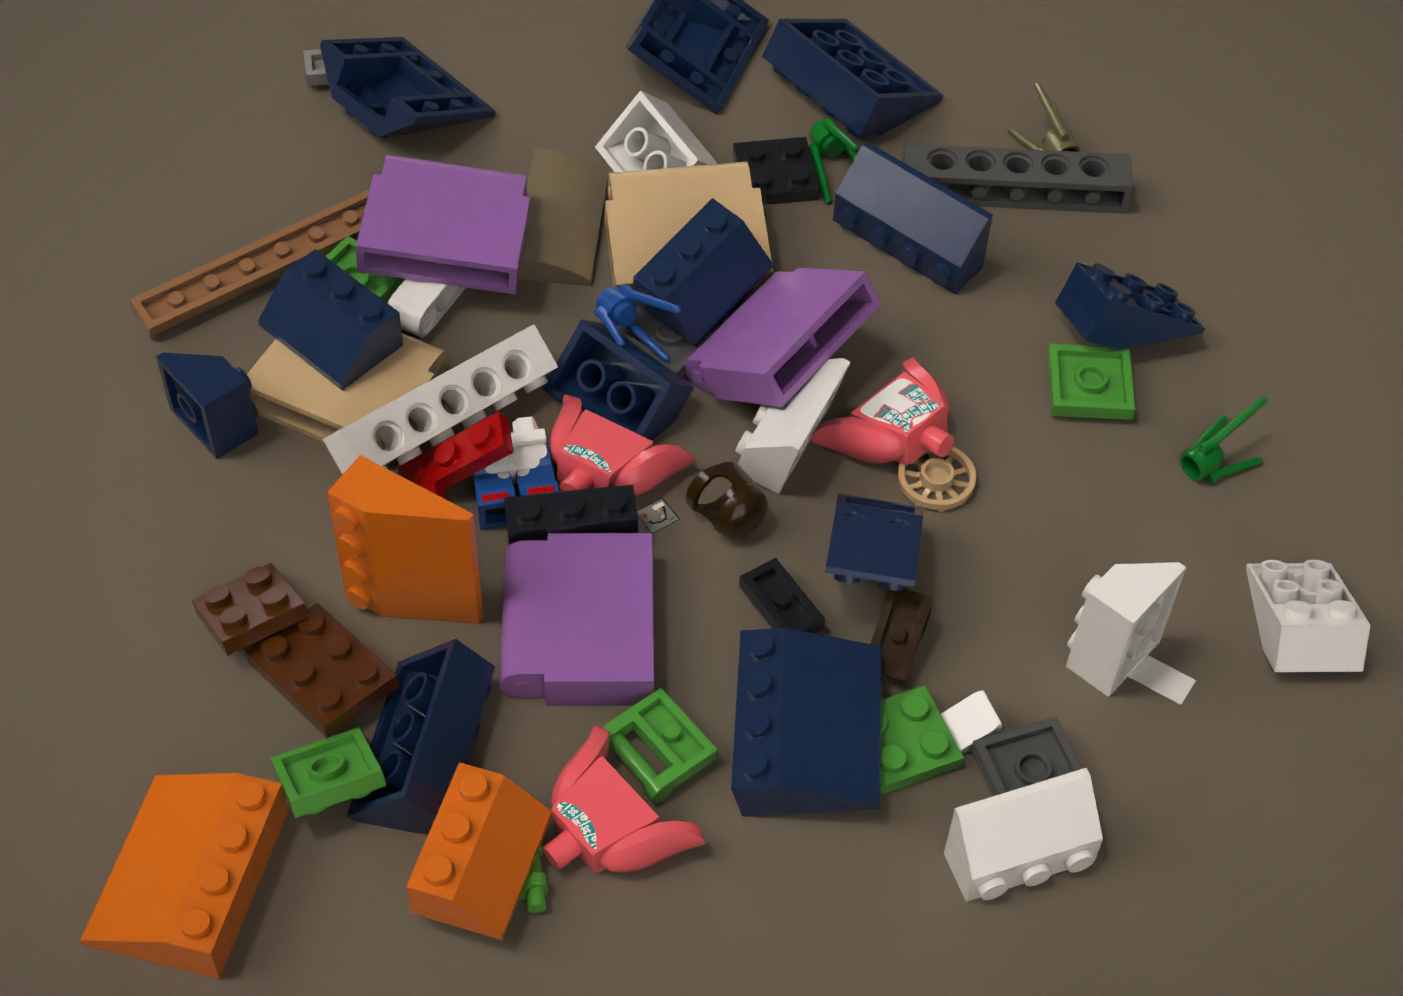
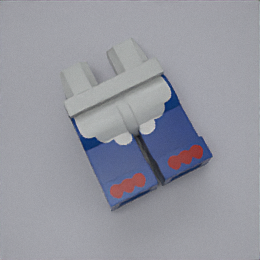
(526, 467)

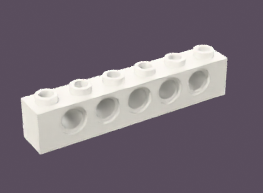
(522, 353)

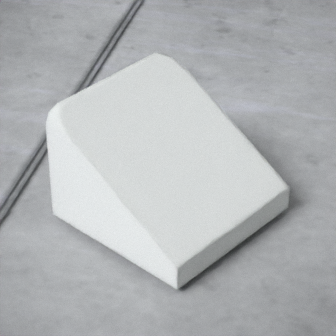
(972, 720)

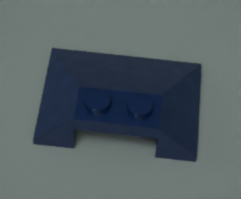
(699, 44)
(396, 87)

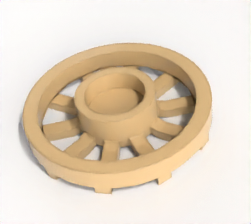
(937, 477)

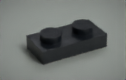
(780, 598)

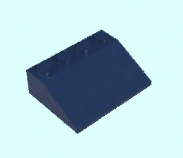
(848, 74)
(806, 724)

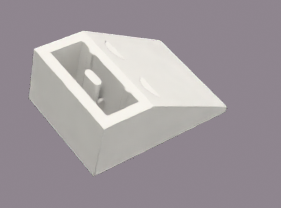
(1307, 617)

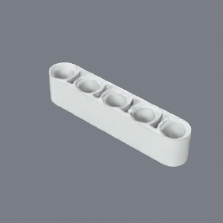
(423, 304)

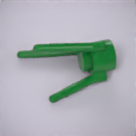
(831, 142)
(1205, 455)

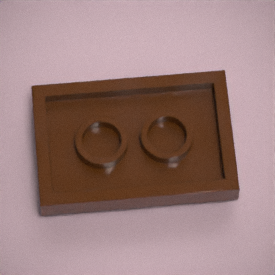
(323, 670)

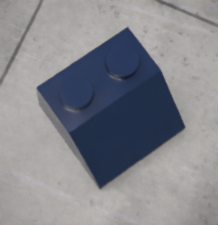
(209, 399)

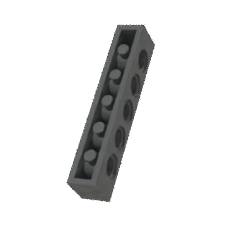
(1028, 177)

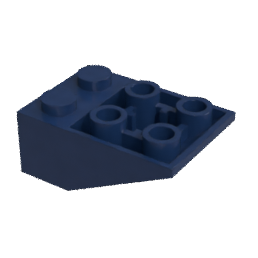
(1124, 310)
(875, 542)

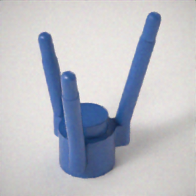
(618, 308)

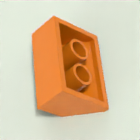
(478, 853)

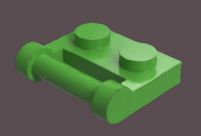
(669, 736)

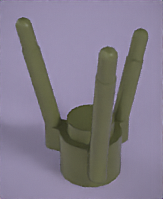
(1055, 139)

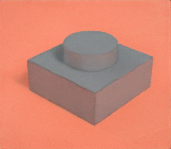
(315, 68)

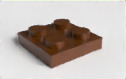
(249, 608)

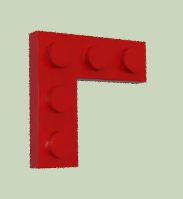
(460, 455)

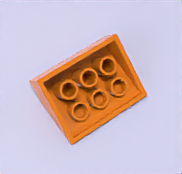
(404, 547)
(189, 870)

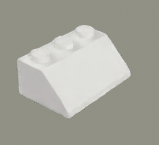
(651, 138)
(786, 431)
(1122, 621)
(1024, 836)

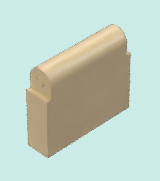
(655, 204)
(307, 402)

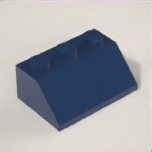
(703, 271)
(331, 320)
(618, 381)

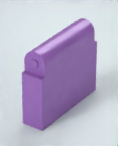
(445, 224)
(782, 335)
(579, 619)

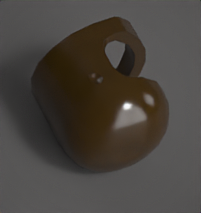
(738, 509)

